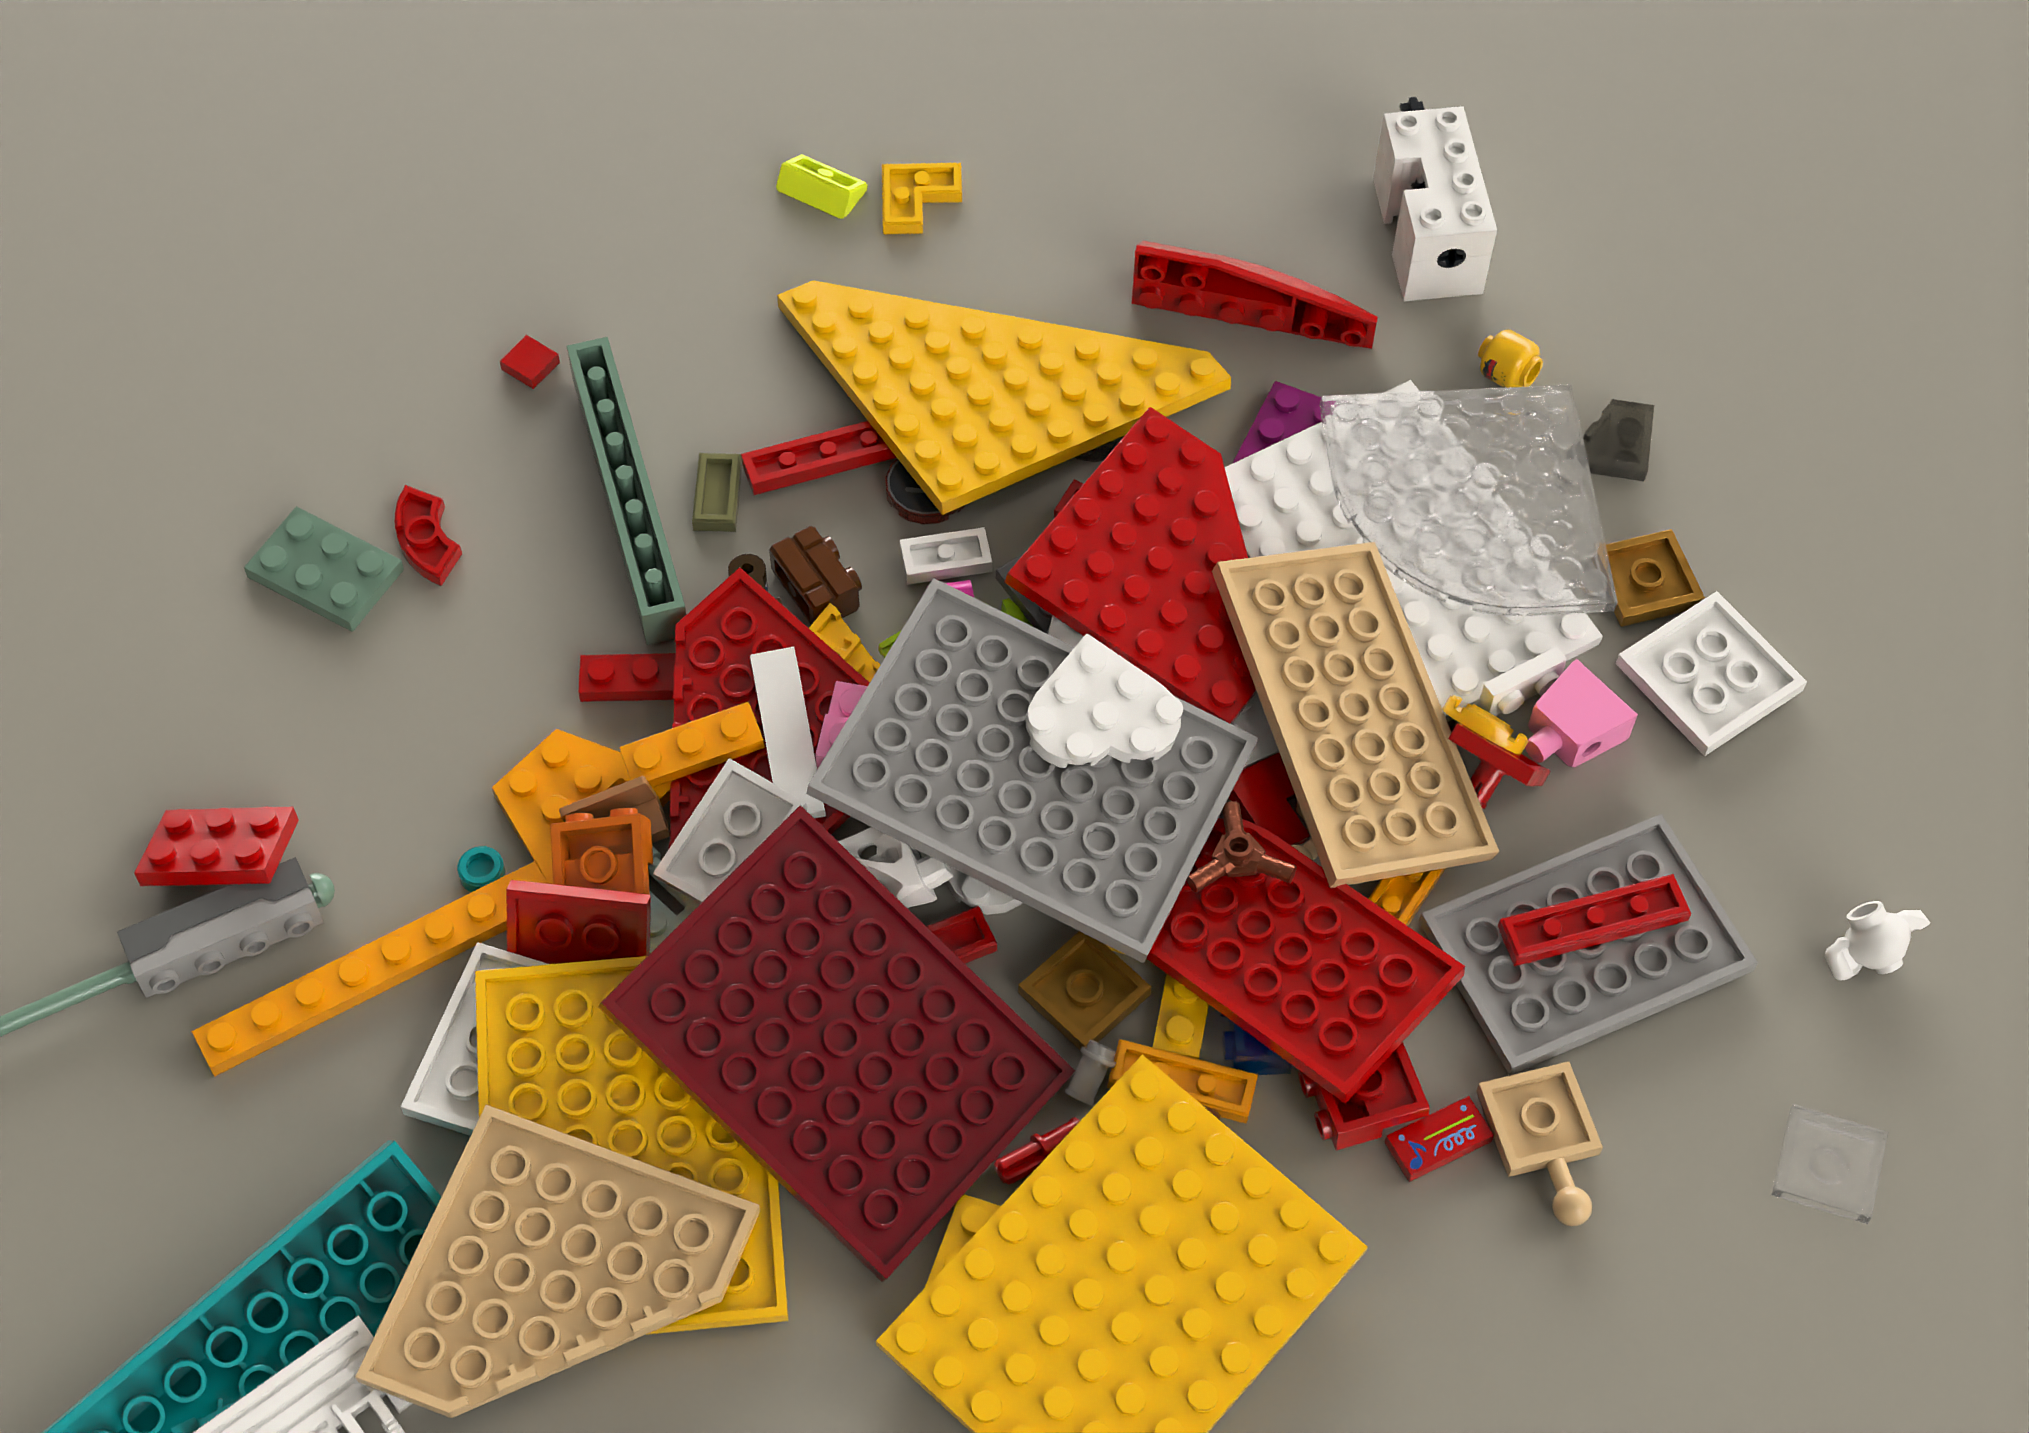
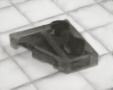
(1620, 440)

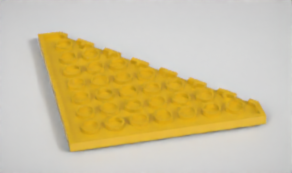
(986, 394)

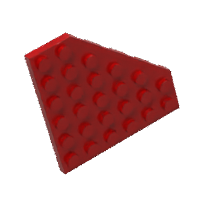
(1138, 561)
(717, 674)

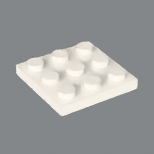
(1710, 673)

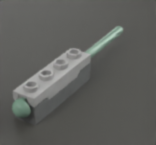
(198, 938)

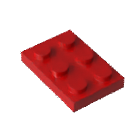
(217, 846)
(576, 923)

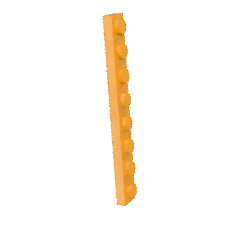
(358, 975)

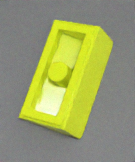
(820, 186)

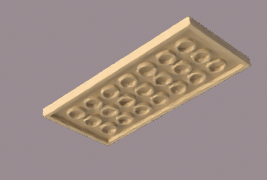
(1354, 714)

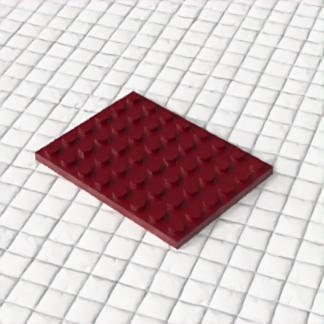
(838, 1041)

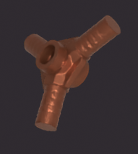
(1238, 855)

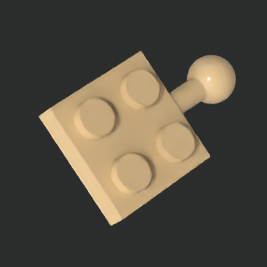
(1543, 1124)

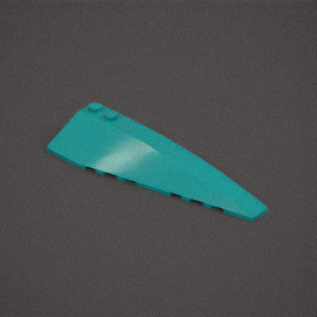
(274, 1307)

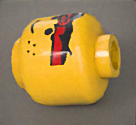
(1510, 359)

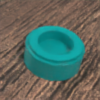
(480, 867)

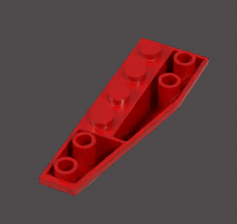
(1245, 295)

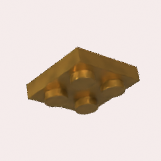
(1651, 578)
(1084, 990)

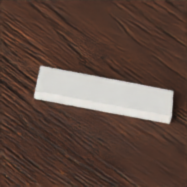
(786, 724)

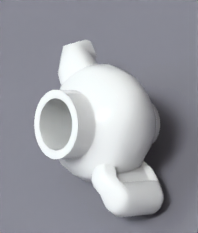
(1873, 940)

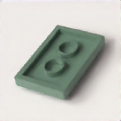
(324, 568)

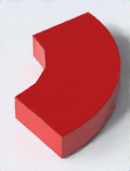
(421, 535)

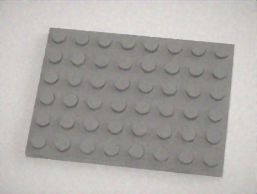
(951, 771)

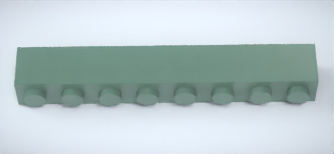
(627, 489)

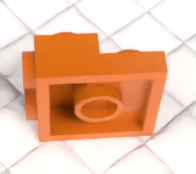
(603, 851)

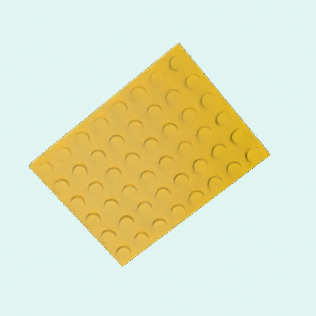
(572, 1069)
(1125, 1278)

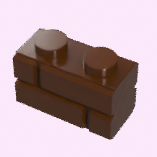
(813, 574)

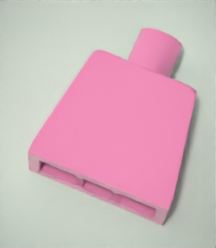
(1578, 718)

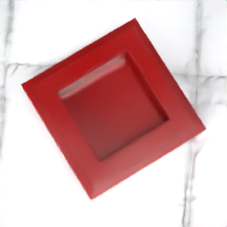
(529, 361)

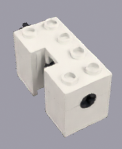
(1436, 188)

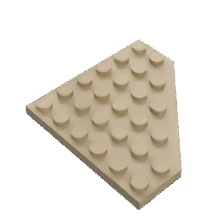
(547, 1262)

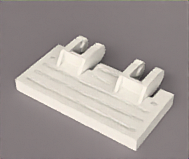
(313, 1393)

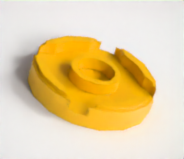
(1485, 724)

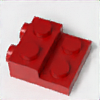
(1383, 1101)

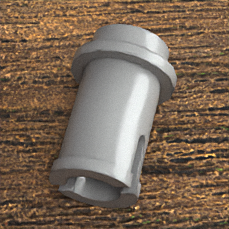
(1090, 1071)

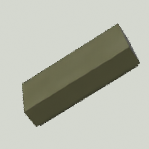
(717, 492)

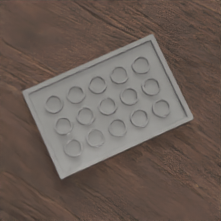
(1589, 992)

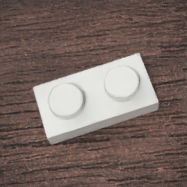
(946, 555)
(1512, 688)

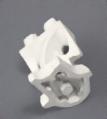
(899, 866)

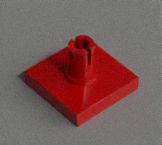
(1496, 763)

